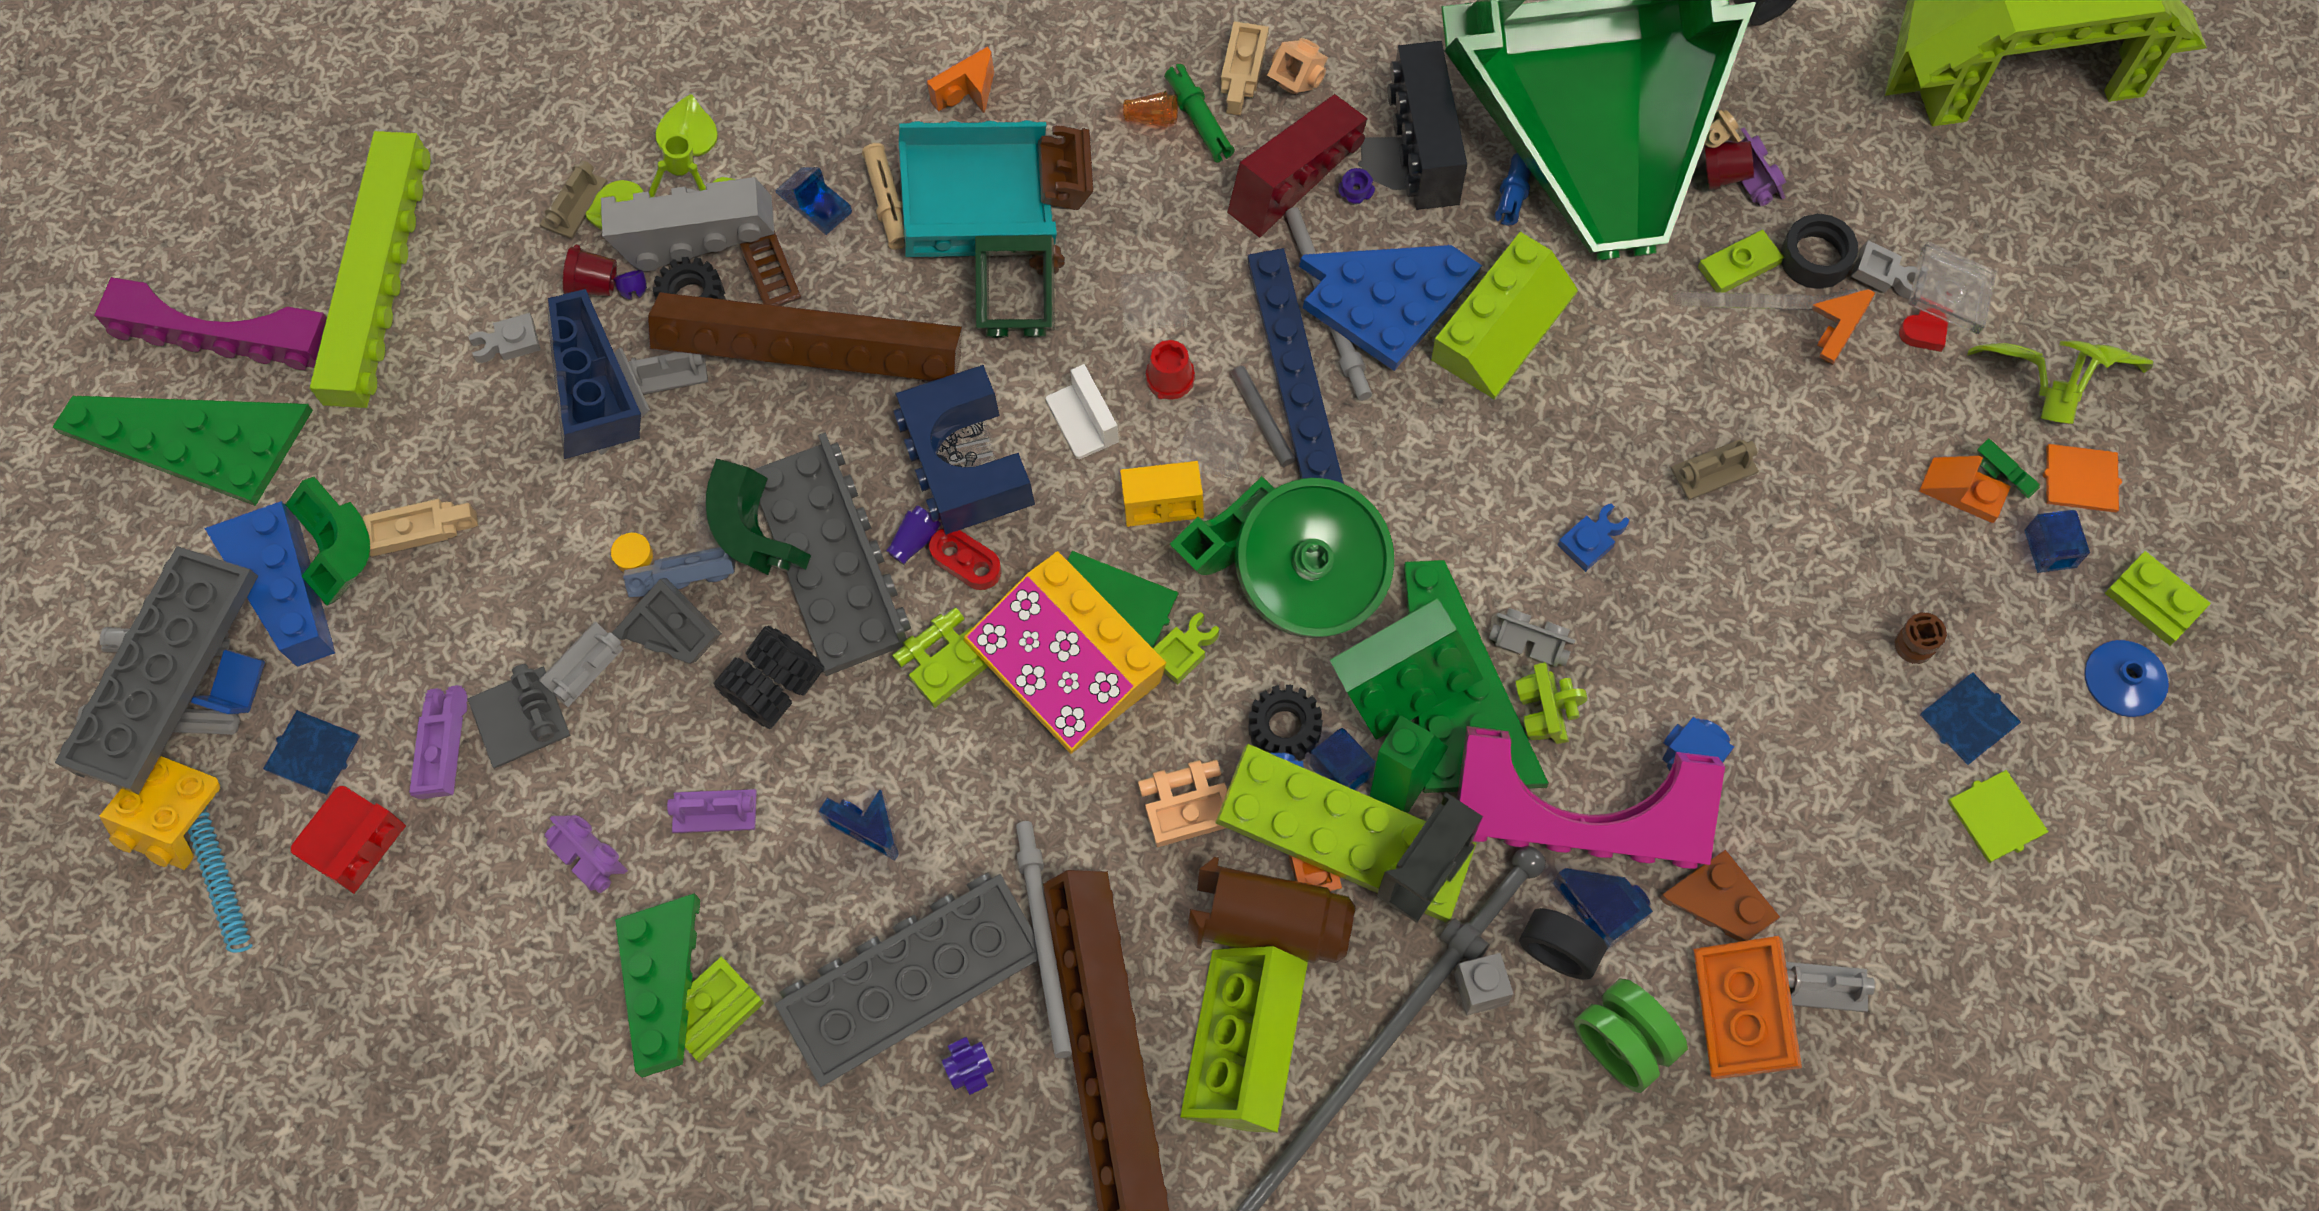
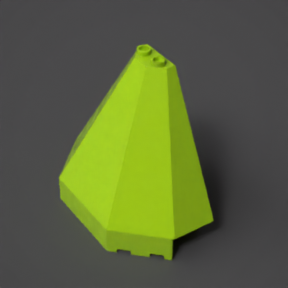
(1956, 44)

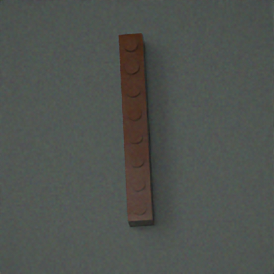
(804, 337)
(1104, 1043)

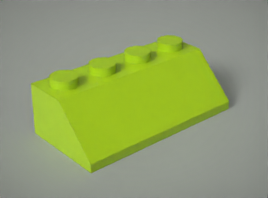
(1505, 316)
(1245, 1039)

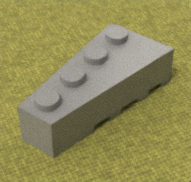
(687, 222)

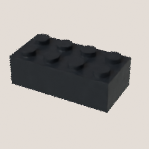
(1428, 125)

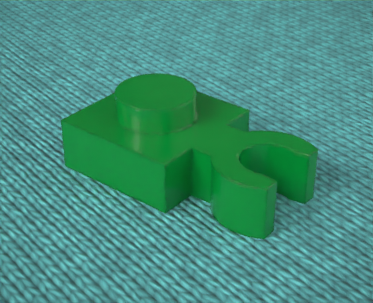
(1998, 463)

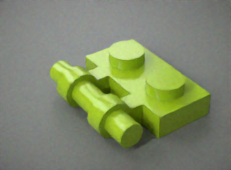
(946, 670)

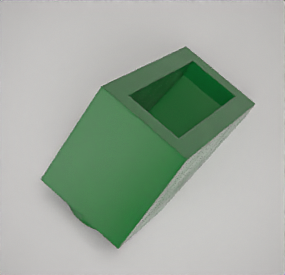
(1405, 764)

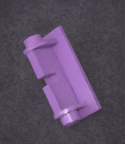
(1766, 179)
(713, 811)
(573, 838)

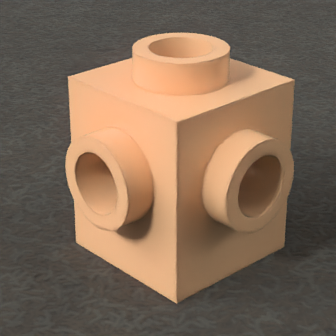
(1290, 71)

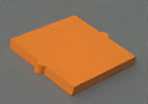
(2082, 478)

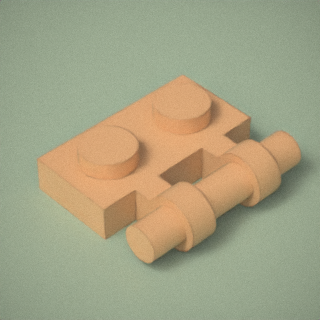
(1186, 814)

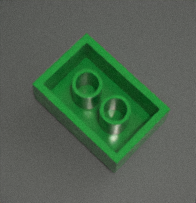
(1406, 668)

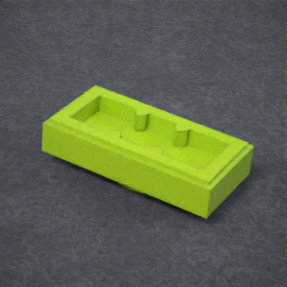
(1740, 262)

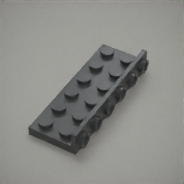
(842, 589)
(156, 670)
(908, 978)

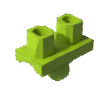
(1542, 687)

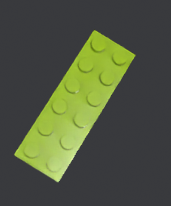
(1324, 824)

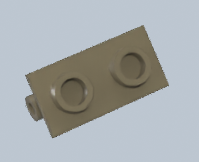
(573, 201)
(1716, 468)

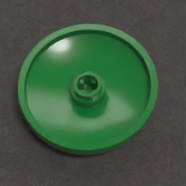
(1314, 558)

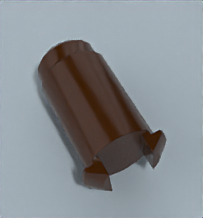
(1272, 912)

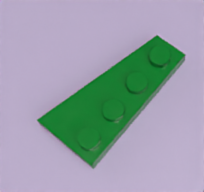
(656, 979)

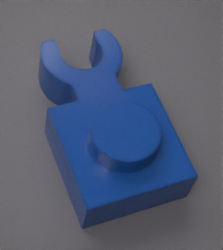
(1590, 540)

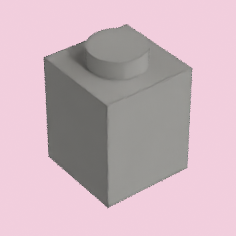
(1483, 984)

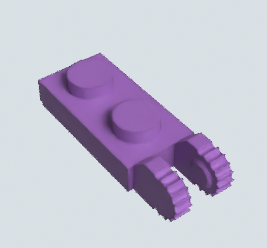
(438, 743)

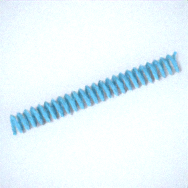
(234, 921)

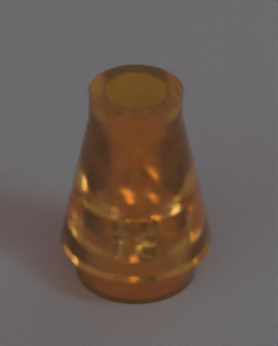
(1153, 109)

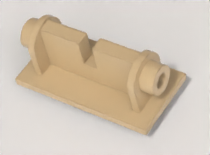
(1722, 129)

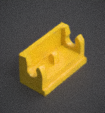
(1162, 493)

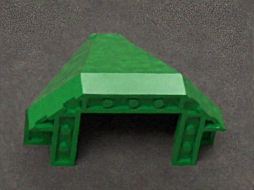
(1602, 101)

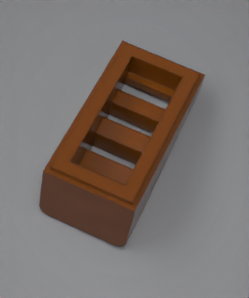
(762, 245)

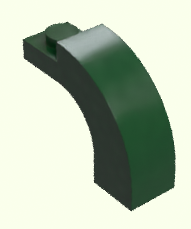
(733, 519)

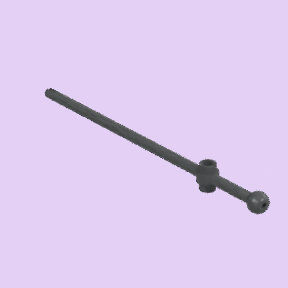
(1463, 943)

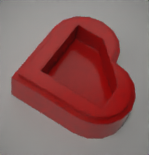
(1924, 331)

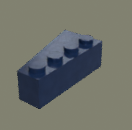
(589, 384)

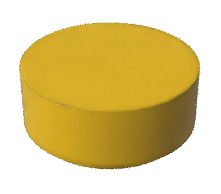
(631, 551)

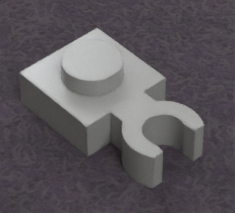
(1882, 270)
(511, 339)

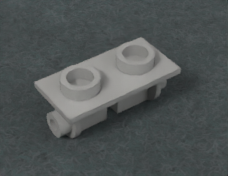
(669, 371)
(1548, 641)
(581, 664)
(1829, 987)

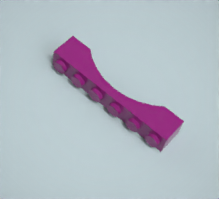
(283, 336)

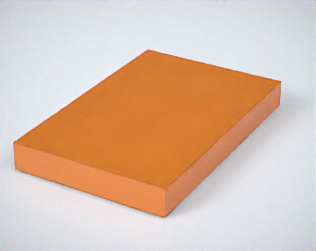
(1747, 1008)

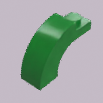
(339, 536)
(1212, 543)

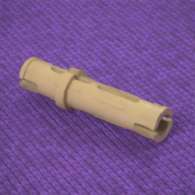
(889, 207)

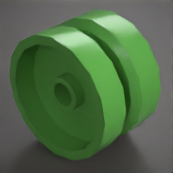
(1631, 1035)

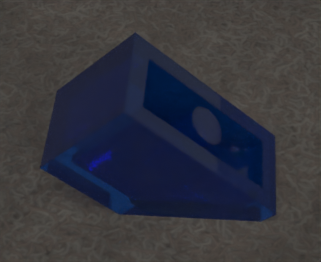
(1604, 902)

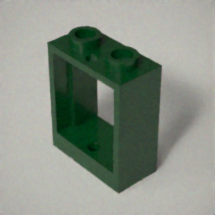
(1014, 245)

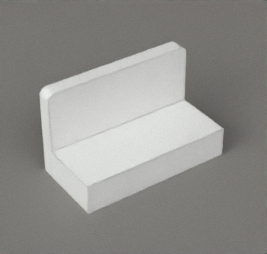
(1083, 415)

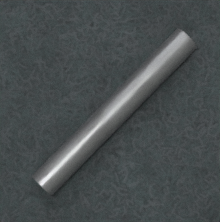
(1263, 416)

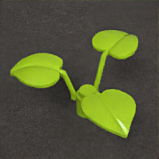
(680, 135)
(2063, 396)

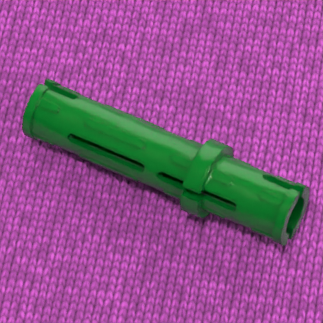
(1192, 102)

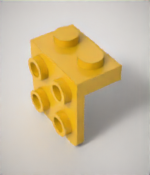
(160, 813)

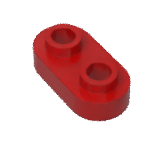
(966, 560)

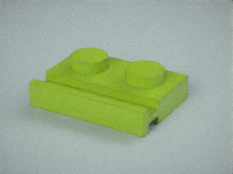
(2157, 598)
(717, 1007)

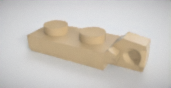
(1243, 63)
(417, 525)

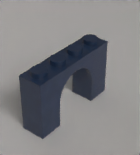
(959, 493)

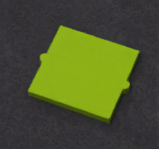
(1997, 816)

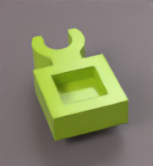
(1183, 650)

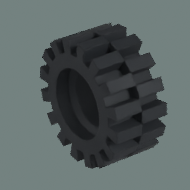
(688, 274)
(784, 660)
(752, 693)
(1289, 701)

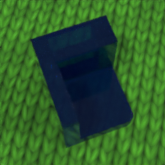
(2057, 541)
(1342, 760)

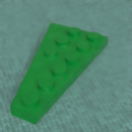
(205, 442)
(1478, 706)

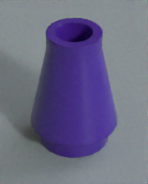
(912, 534)

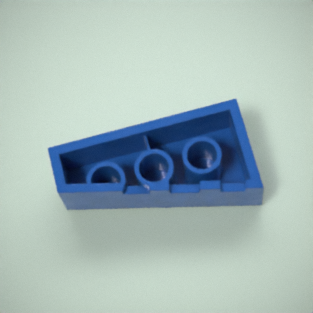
(275, 550)

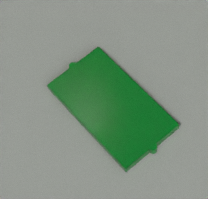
(1134, 598)

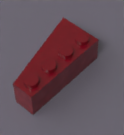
(1294, 163)

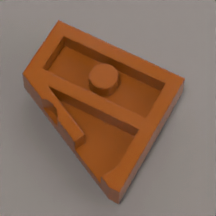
(1723, 899)

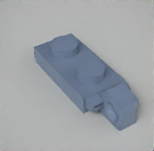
(680, 571)

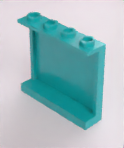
(970, 184)

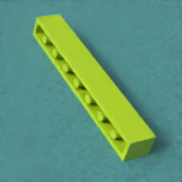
(370, 270)

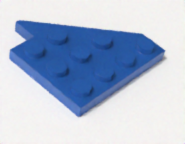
(1387, 296)

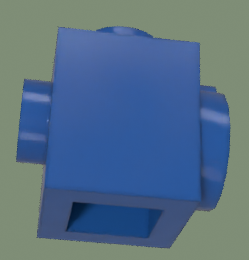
(1698, 738)

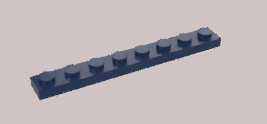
(1293, 366)

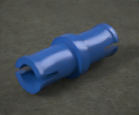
(1513, 191)

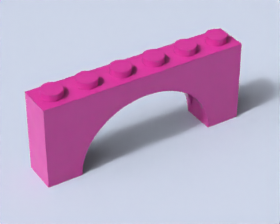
(1668, 825)

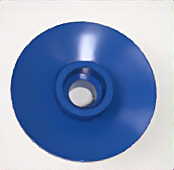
(2118, 691)

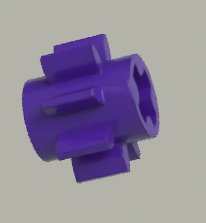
(967, 1065)

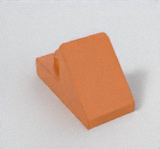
(967, 77)
(1846, 313)
(1960, 485)

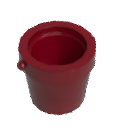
(1729, 163)
(588, 272)

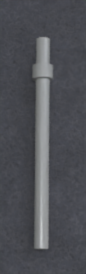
(1350, 361)
(1031, 864)

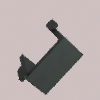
(1431, 858)

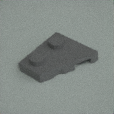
(668, 624)

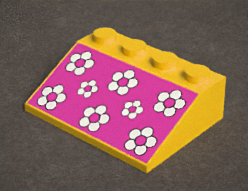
(1065, 652)

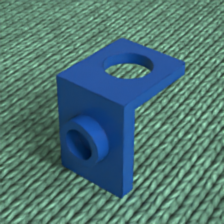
(234, 684)

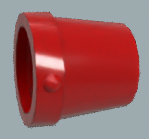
(1170, 370)

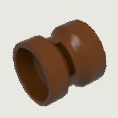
(1915, 646)

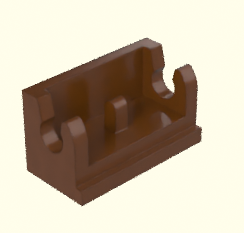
(1065, 167)

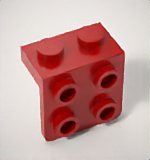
(347, 838)

